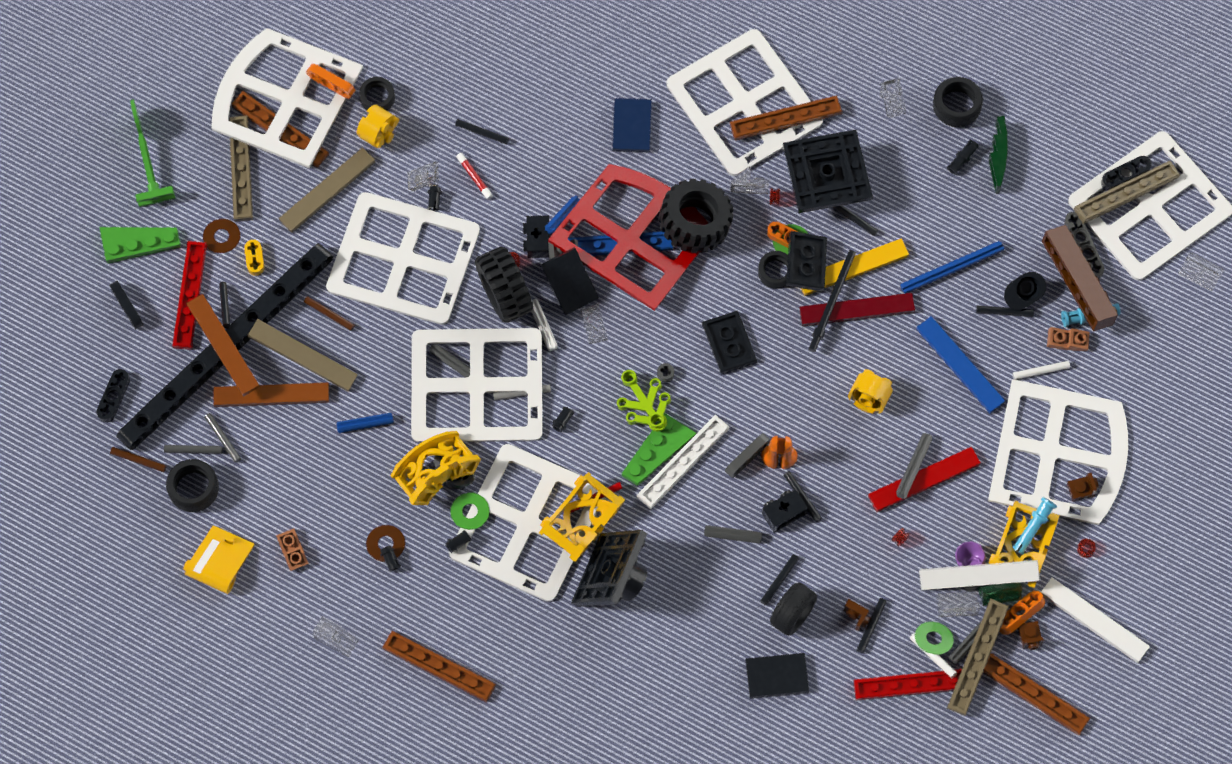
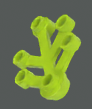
(644, 403)

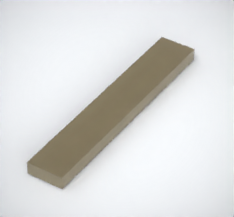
(241, 175)
(327, 190)
(1126, 192)
(302, 355)
(977, 657)

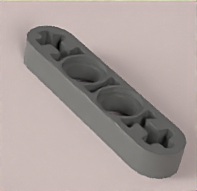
(1085, 245)

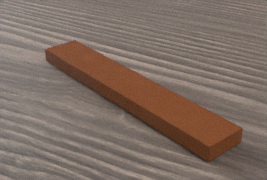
(263, 117)
(785, 118)
(223, 345)
(272, 395)
(439, 666)
(1035, 694)

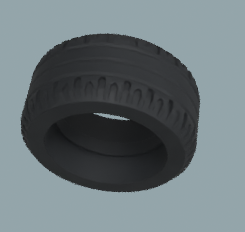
(962, 85)
(187, 467)
(793, 608)

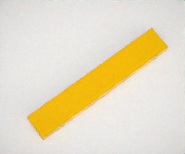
(865, 262)

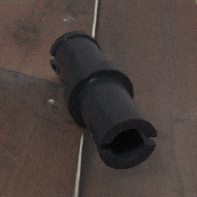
(962, 157)

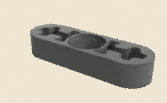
(747, 455)

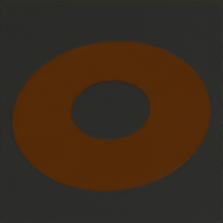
(212, 227)
(380, 531)

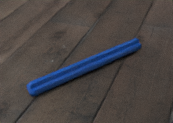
(952, 267)

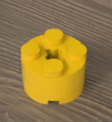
(377, 126)
(870, 392)

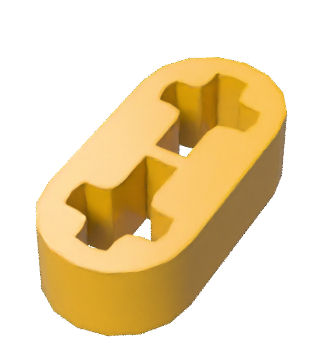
(250, 258)

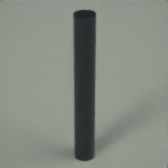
(481, 131)
(856, 219)
(224, 304)
(1004, 311)
(794, 484)
(779, 579)
(871, 625)

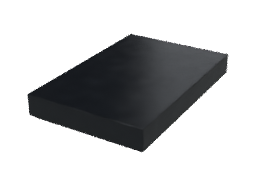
(806, 261)
(569, 281)
(729, 342)
(777, 675)

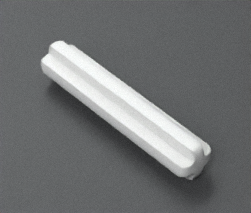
(543, 326)

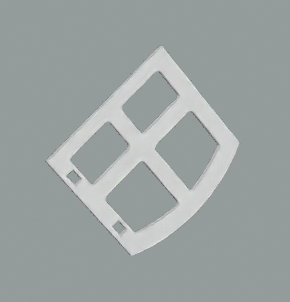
(291, 99)
(1050, 450)

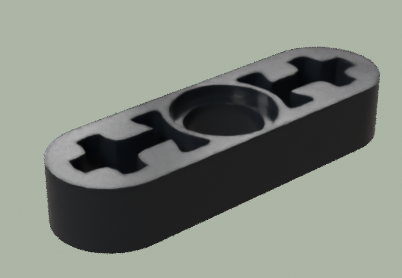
(1131, 165)
(126, 304)
(110, 388)

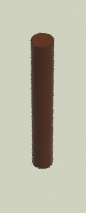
(329, 313)
(138, 459)

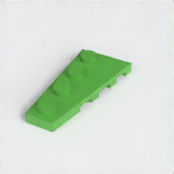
(133, 242)
(657, 450)

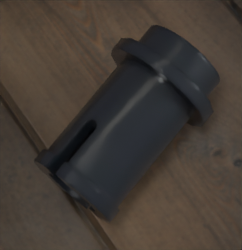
(434, 198)
(563, 418)
(458, 541)
(390, 558)

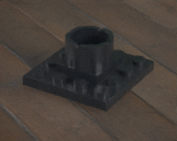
(827, 171)
(612, 570)

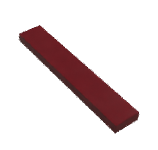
(859, 309)

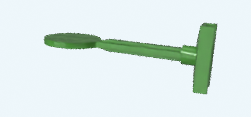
(154, 194)

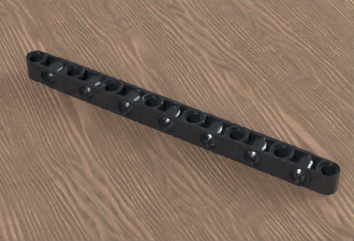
(188, 382)

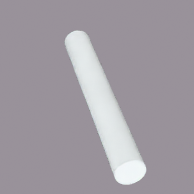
(1041, 370)
(938, 660)

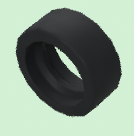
(377, 82)
(766, 280)

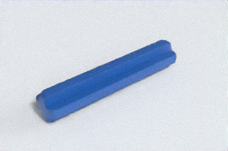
(561, 215)
(364, 422)

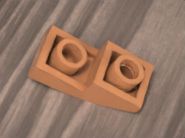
(1068, 340)
(292, 549)

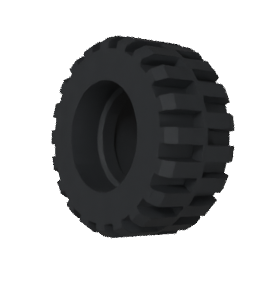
(702, 196)
(504, 284)

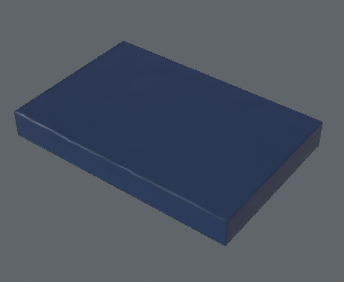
(632, 125)

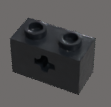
(534, 246)
(779, 519)

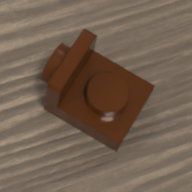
(1083, 487)
(855, 611)
(1030, 635)

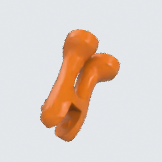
(779, 446)

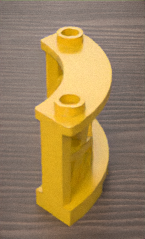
(413, 461)
(1045, 531)
(578, 545)

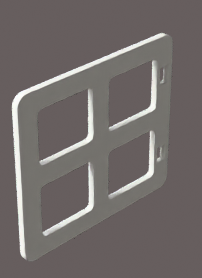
(742, 101)
(1152, 205)
(402, 258)
(477, 383)
(526, 522)

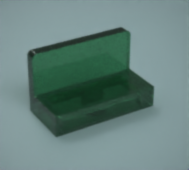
(1000, 592)

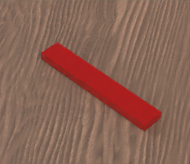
(190, 290)
(926, 478)
(904, 685)

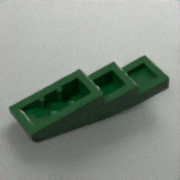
(998, 158)

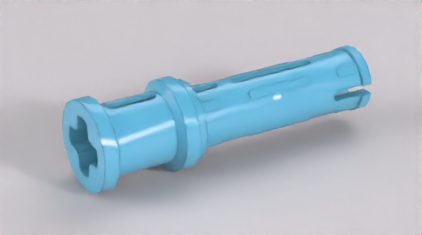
(1077, 316)
(1039, 516)

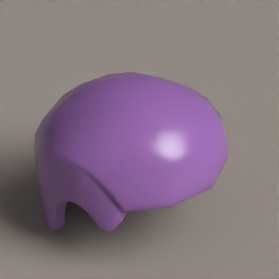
(970, 554)

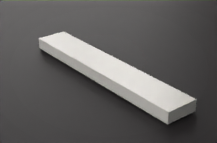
(683, 462)
(979, 575)
(1095, 620)

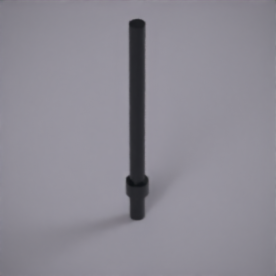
(819, 332)

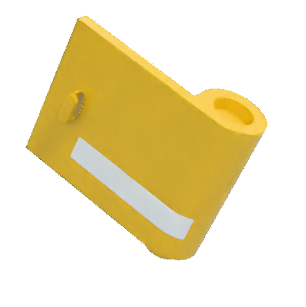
(218, 559)

